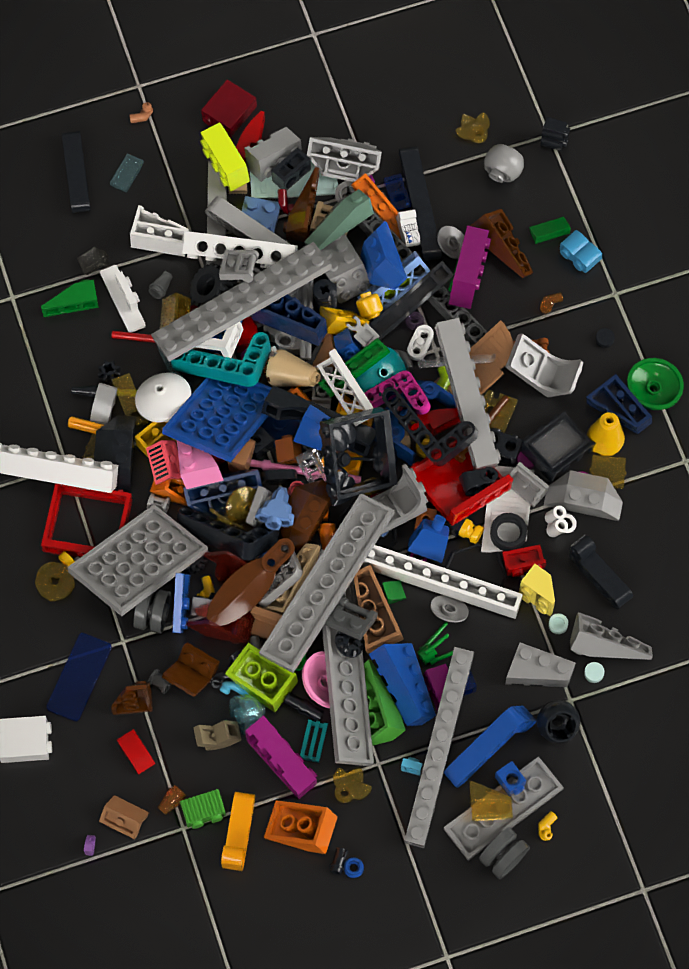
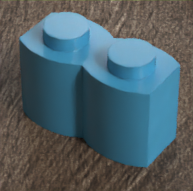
(580, 251)

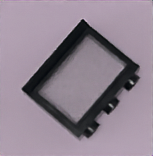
(556, 446)

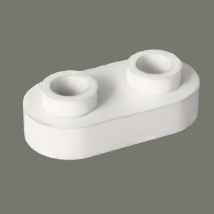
(419, 343)

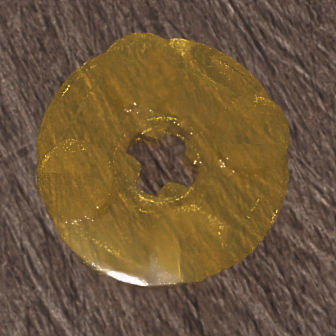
(54, 592)

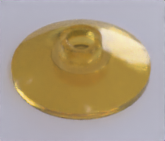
(238, 501)

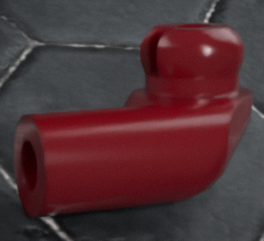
(282, 201)

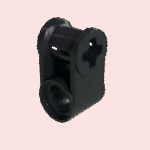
(476, 480)

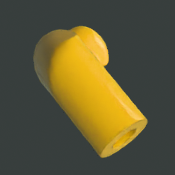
(208, 587)

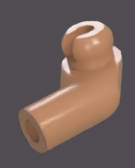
(143, 115)

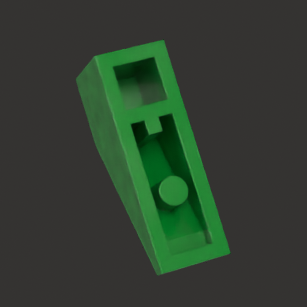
(75, 298)

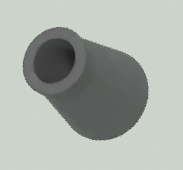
(160, 285)

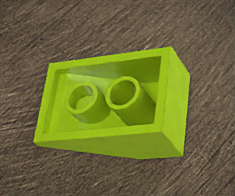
(262, 678)

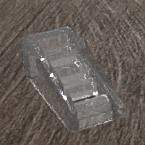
(315, 460)

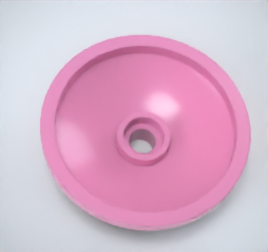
(313, 676)

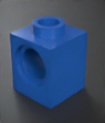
(346, 344)
(510, 770)

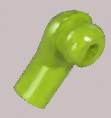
(444, 380)

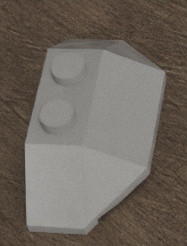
(343, 158)
(585, 495)

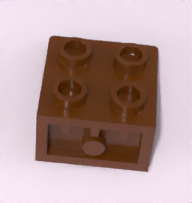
(191, 670)

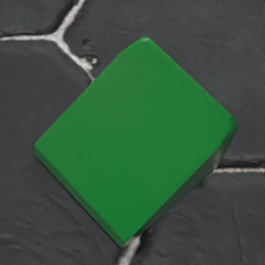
(393, 591)

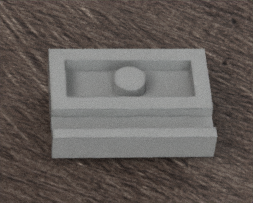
(261, 496)

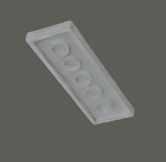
(475, 836)

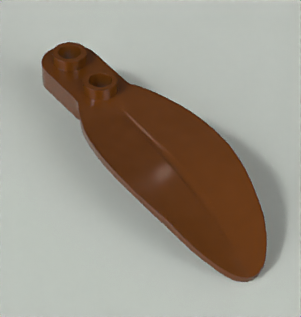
(247, 585)

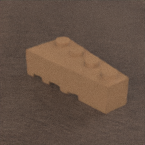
(371, 597)

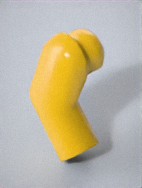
(544, 827)

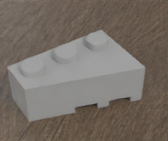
(270, 153)

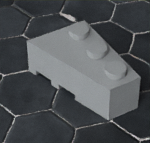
(539, 668)

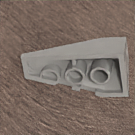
(595, 640)

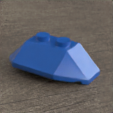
(382, 259)

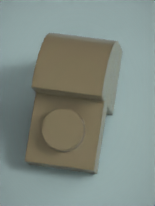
(217, 736)

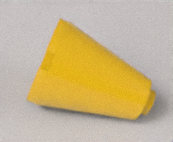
(607, 435)

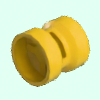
(471, 531)

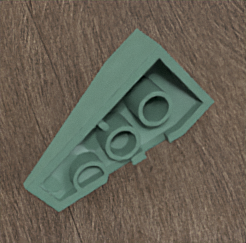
(341, 219)

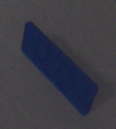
(79, 677)

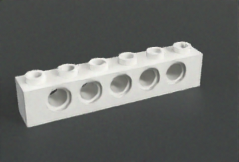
(193, 239)

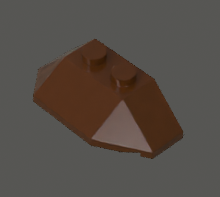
(309, 508)

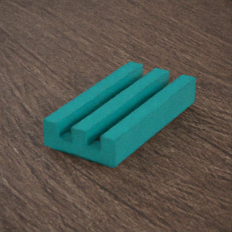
(317, 725)

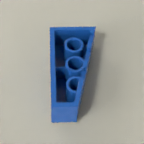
(405, 682)

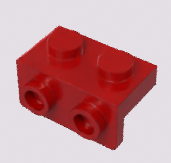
(522, 560)

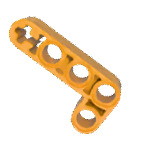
(238, 831)

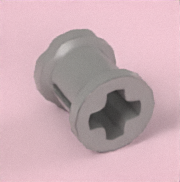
(163, 503)

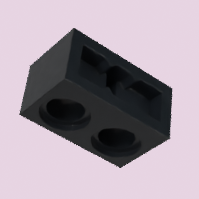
(291, 169)
(504, 440)

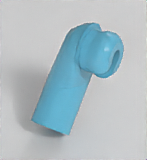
(231, 685)

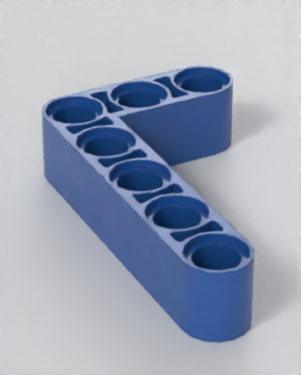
(512, 721)

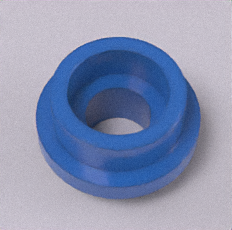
(353, 861)

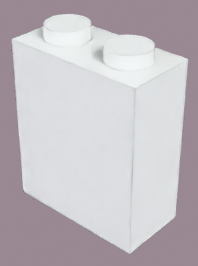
(25, 739)

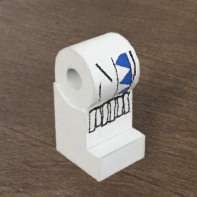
(408, 228)

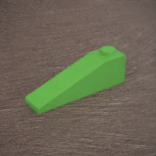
(384, 716)

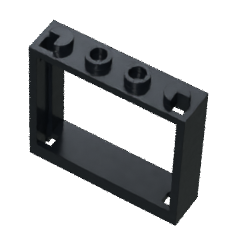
(385, 453)

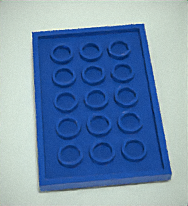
(219, 417)

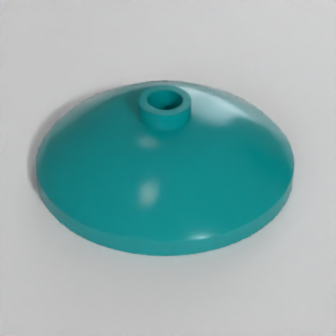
(391, 363)

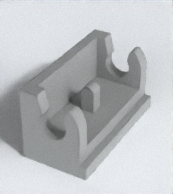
(528, 485)

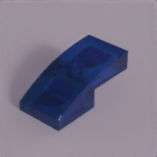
(396, 192)

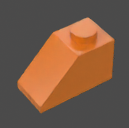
(172, 489)

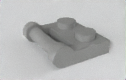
(233, 262)

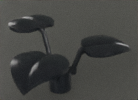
(343, 437)

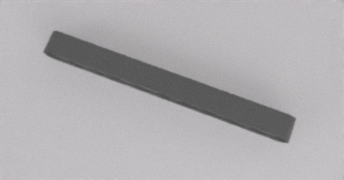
(438, 303)

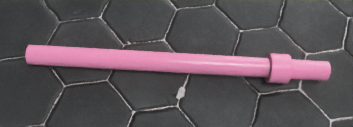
(267, 465)

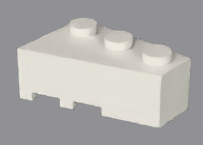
(156, 234)

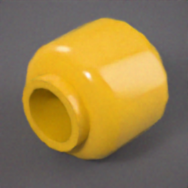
(369, 305)

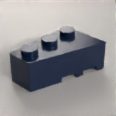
(618, 399)

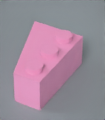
(197, 466)

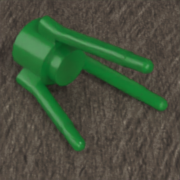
(427, 651)

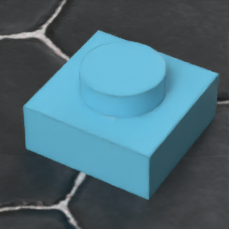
(411, 766)

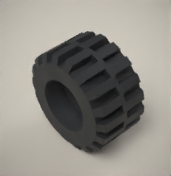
(208, 285)

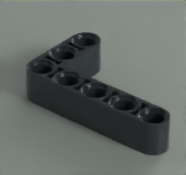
(422, 432)
(226, 537)

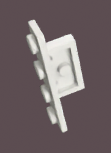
(123, 297)

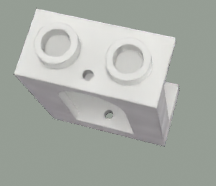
(227, 344)

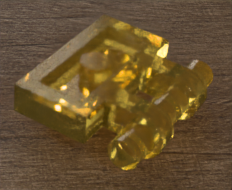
(502, 419)

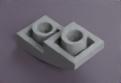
(103, 404)

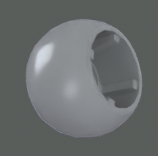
(503, 163)

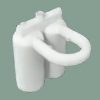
(556, 521)

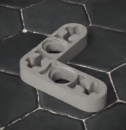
(286, 578)

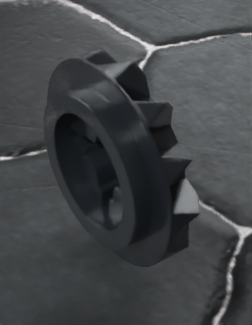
(352, 650)

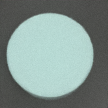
(558, 623)
(594, 672)

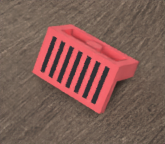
(164, 460)

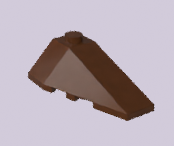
(302, 212)
(503, 242)
(133, 699)

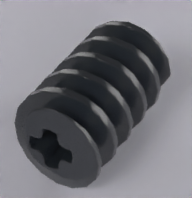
(324, 294)

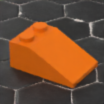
(301, 826)

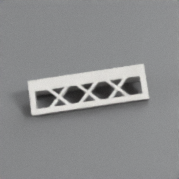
(350, 382)

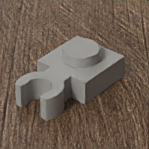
(364, 334)

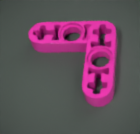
(403, 387)

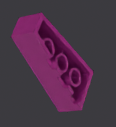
(469, 267)
(280, 757)

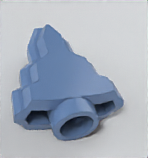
(276, 511)

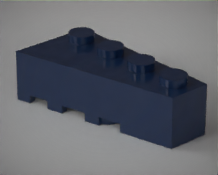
(293, 319)

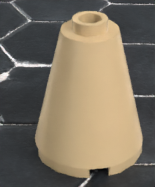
(290, 371)

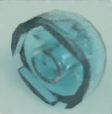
(246, 711)

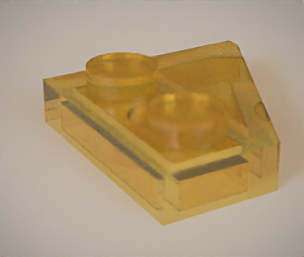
(488, 803)

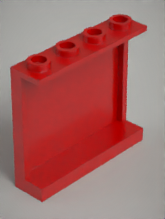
(446, 491)

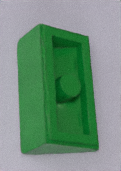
(550, 230)

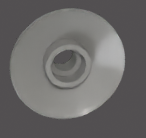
(450, 241)
(449, 609)

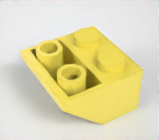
(538, 590)

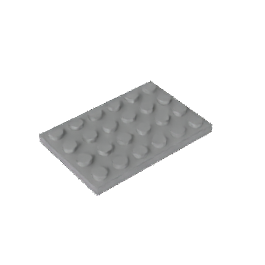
(137, 559)

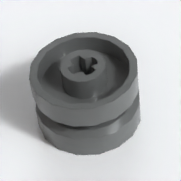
(153, 611)
(503, 851)

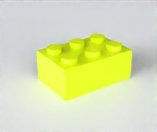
(224, 157)

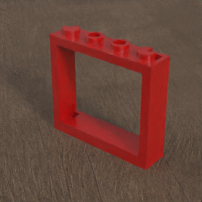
(72, 549)

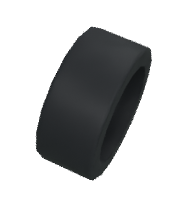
(512, 518)

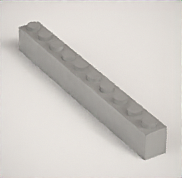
(439, 747)

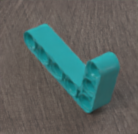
(226, 369)

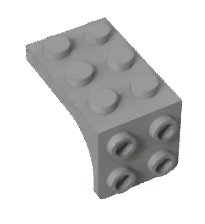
(347, 271)
(541, 369)
(405, 499)

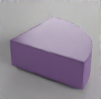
(89, 845)

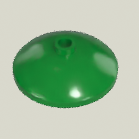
(660, 376)

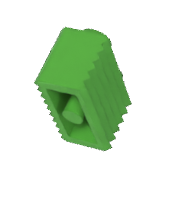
(203, 809)

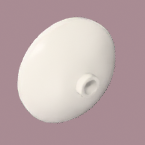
(163, 404)

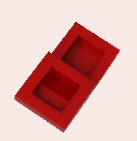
(135, 751)

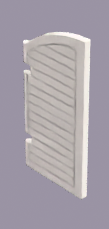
(507, 503)

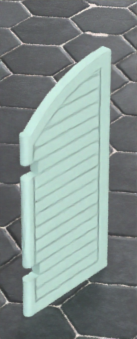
(269, 190)

